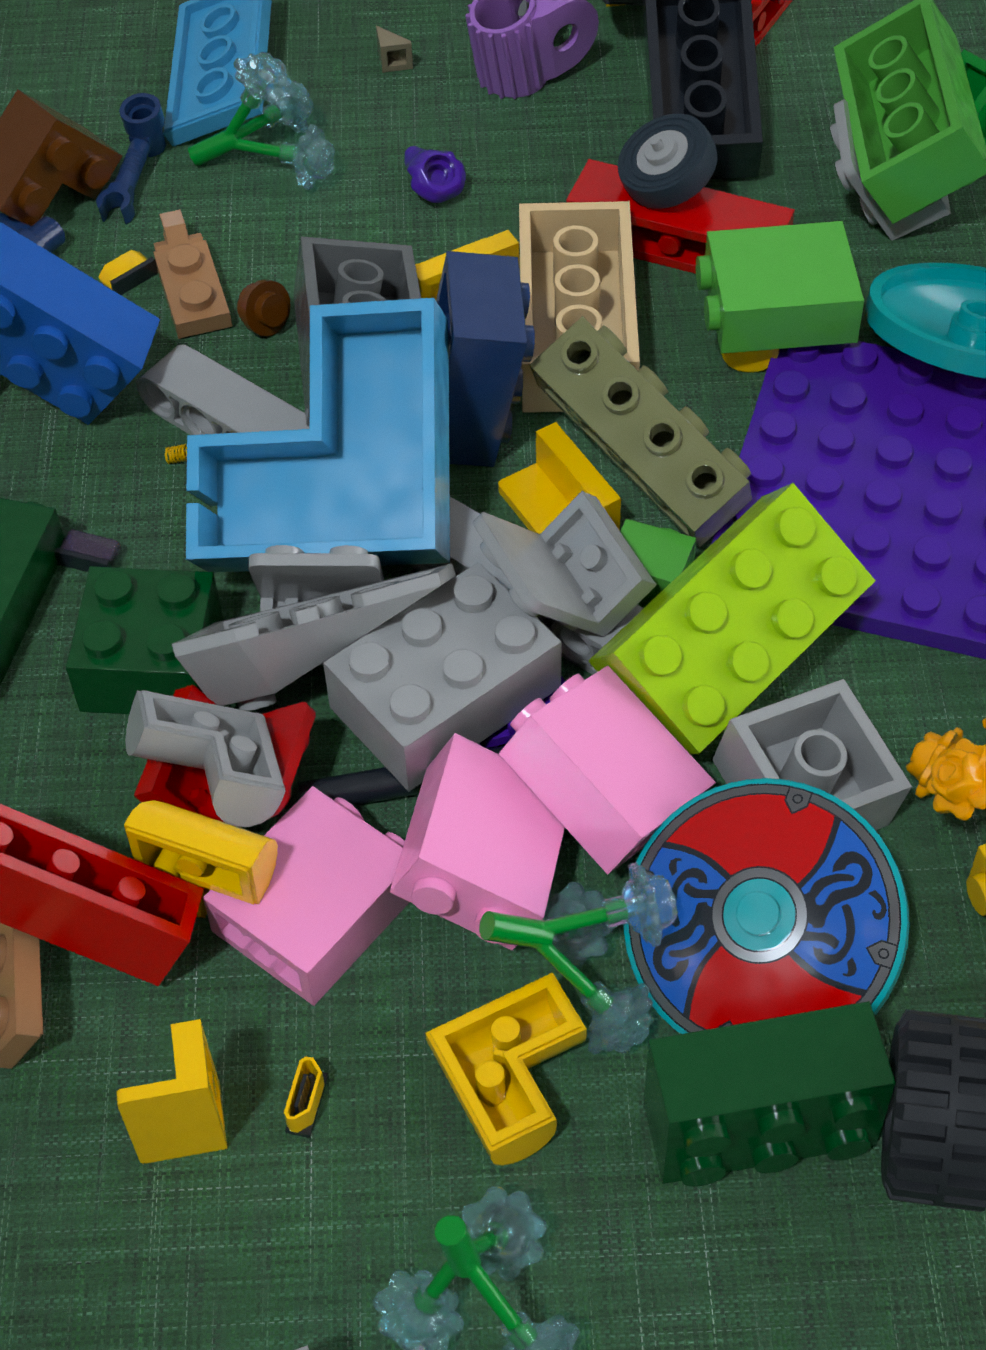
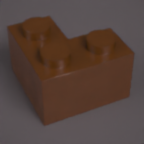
(44, 151)

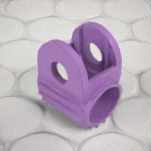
(517, 52)

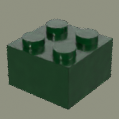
(129, 631)

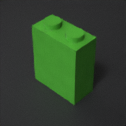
(780, 287)

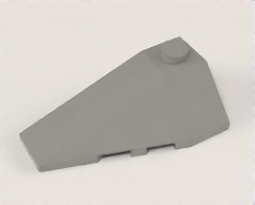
(266, 650)

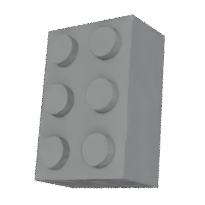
(442, 668)

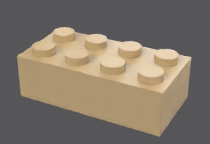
(576, 267)

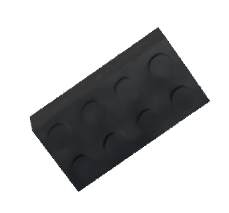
(707, 68)

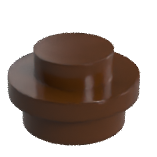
(264, 307)

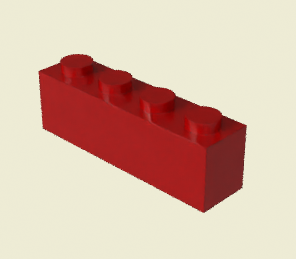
(679, 232)
(92, 898)

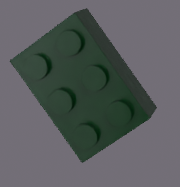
(767, 1093)

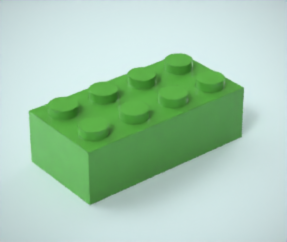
(910, 109)

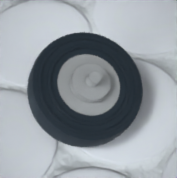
(667, 161)

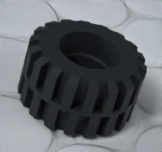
(937, 1112)

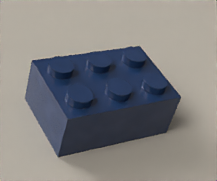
(486, 351)

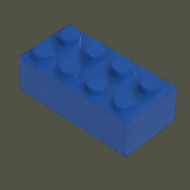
(66, 330)

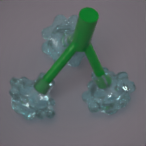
(289, 103)
(576, 930)
(500, 1238)

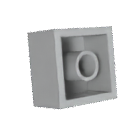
(820, 742)

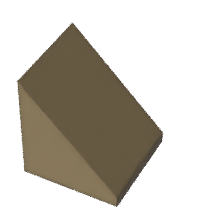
(393, 51)

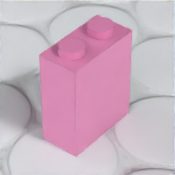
(603, 765)
(477, 841)
(323, 898)

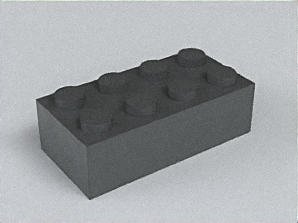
(347, 273)

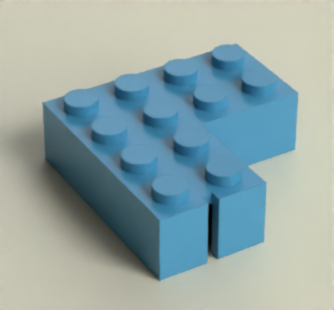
(364, 470)

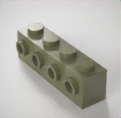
(642, 431)

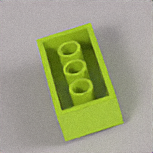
(736, 617)

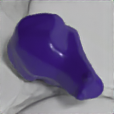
(434, 173)

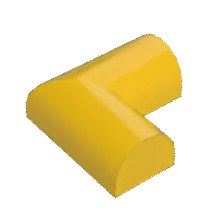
(202, 851)
(489, 1061)

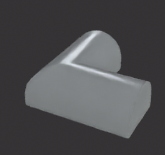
(221, 740)

